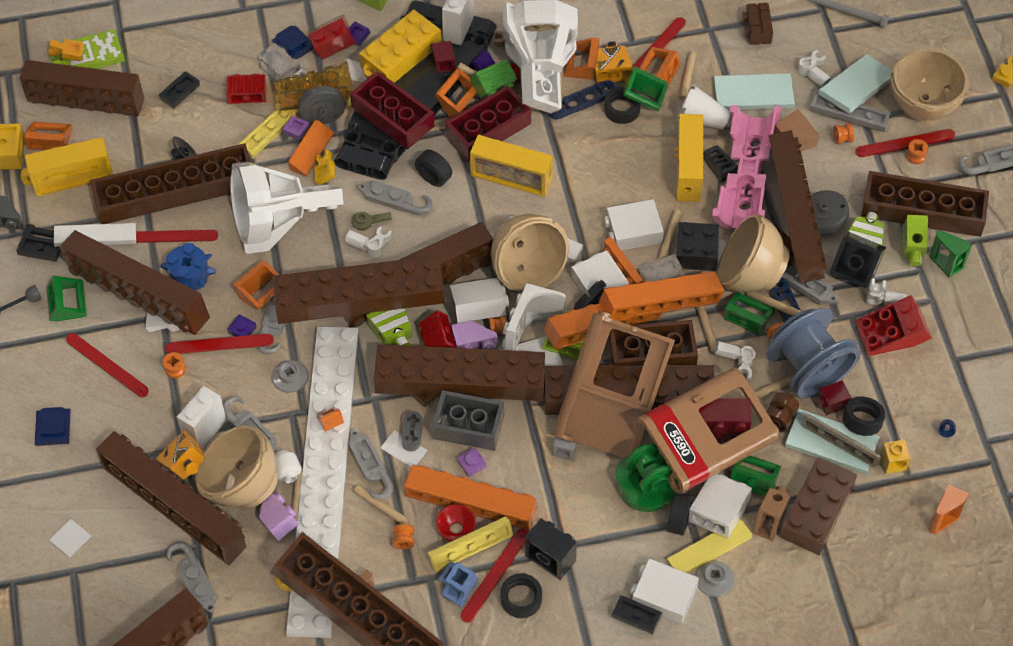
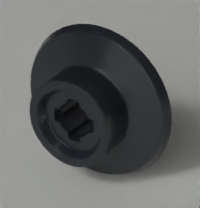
(181, 148)

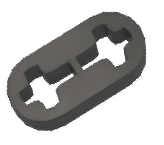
(407, 431)

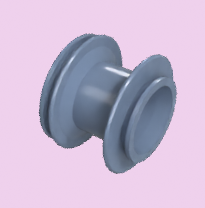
(812, 351)

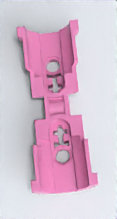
(743, 132)

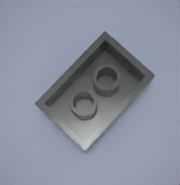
(468, 420)

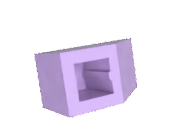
(474, 336)
(276, 516)

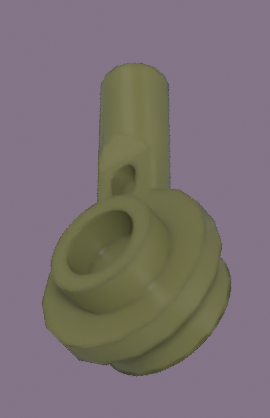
(363, 220)

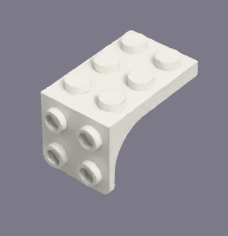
(532, 305)

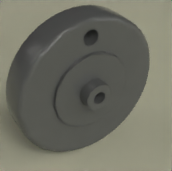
(321, 104)
(830, 210)

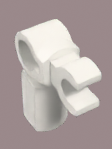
(809, 68)
(373, 246)
(876, 294)
(744, 356)

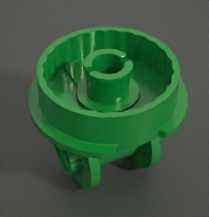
(644, 479)

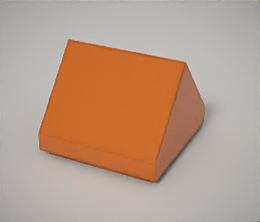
(330, 418)

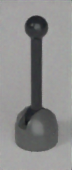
(31, 294)

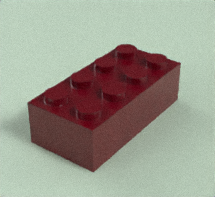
(392, 110)
(493, 117)
(727, 417)

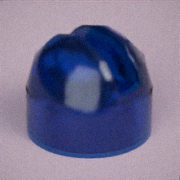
(942, 426)

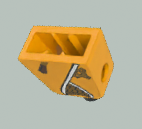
(612, 63)
(182, 455)

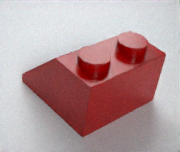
(332, 37)

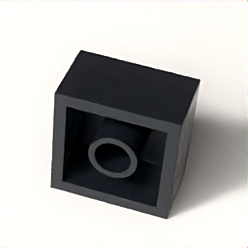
(697, 246)
(857, 259)
(551, 548)

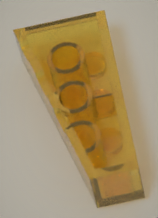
(290, 89)

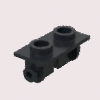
(595, 292)

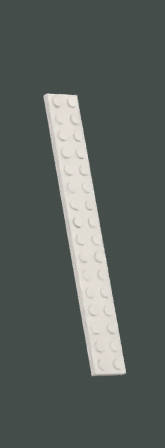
(325, 463)

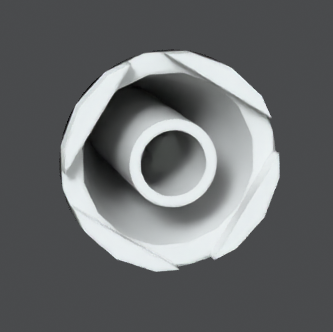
(700, 103)

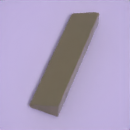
(841, 440)

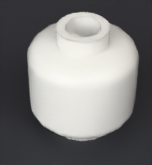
(287, 466)

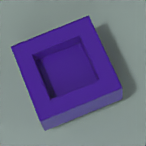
(359, 32)
(483, 60)
(241, 326)

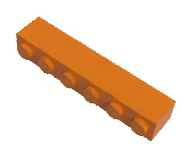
(662, 295)
(572, 326)
(481, 498)

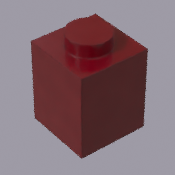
(443, 57)
(833, 397)

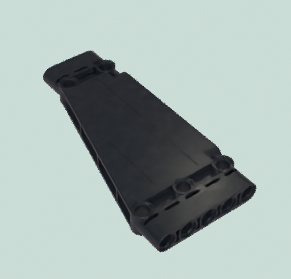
(372, 151)

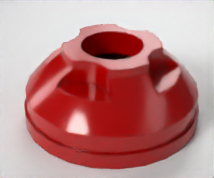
(455, 515)

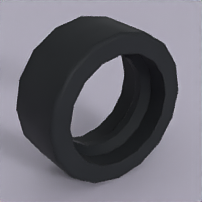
(617, 116)
(433, 168)
(860, 426)
(679, 513)
(521, 611)

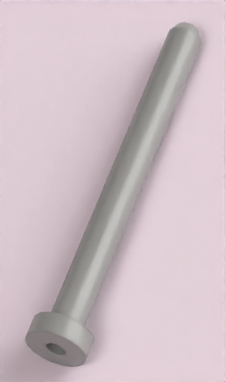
(854, 11)

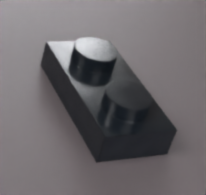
(179, 89)
(636, 614)

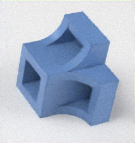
(458, 583)

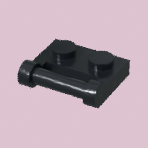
(36, 246)

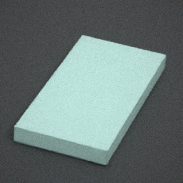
(856, 83)
(754, 91)
(809, 443)

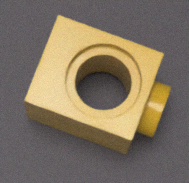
(895, 456)

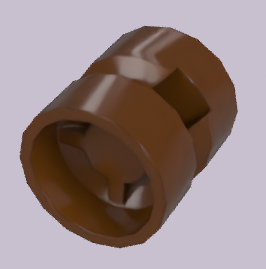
(782, 410)

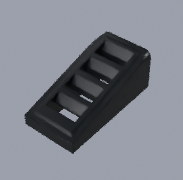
(720, 173)

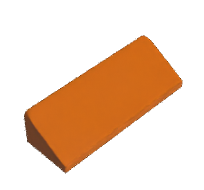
(310, 146)

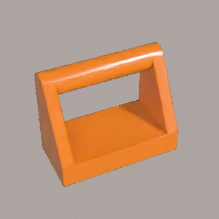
(669, 66)
(586, 71)
(449, 107)
(46, 141)
(252, 282)
(948, 509)

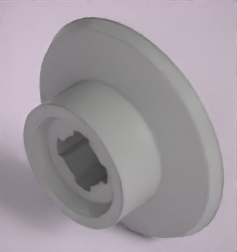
(292, 382)
(715, 586)

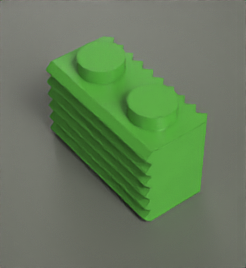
(493, 78)

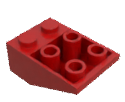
(893, 327)

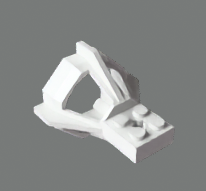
(540, 53)
(258, 207)

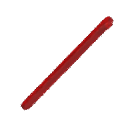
(664, 38)
(903, 143)
(176, 236)
(217, 344)
(107, 365)
(494, 576)

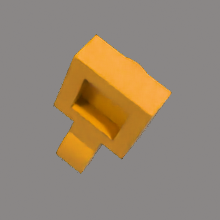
(69, 49)

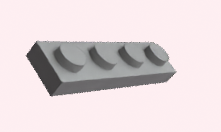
(862, 115)

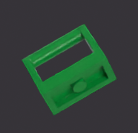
(647, 84)
(958, 255)
(56, 307)
(746, 318)
(757, 480)

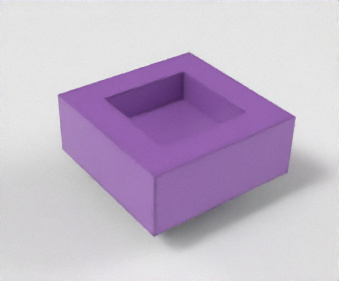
(296, 127)
(471, 462)

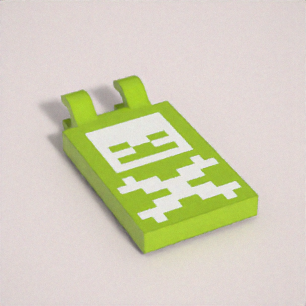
(97, 52)

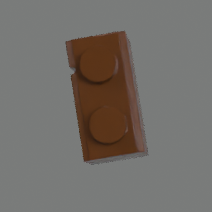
(758, 23)

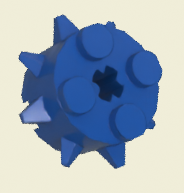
(188, 266)

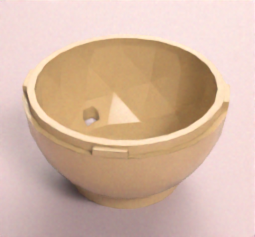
(921, 82)
(540, 251)
(753, 257)
(220, 475)

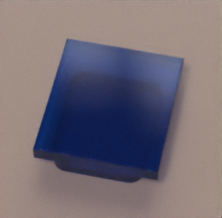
(293, 41)
(52, 426)

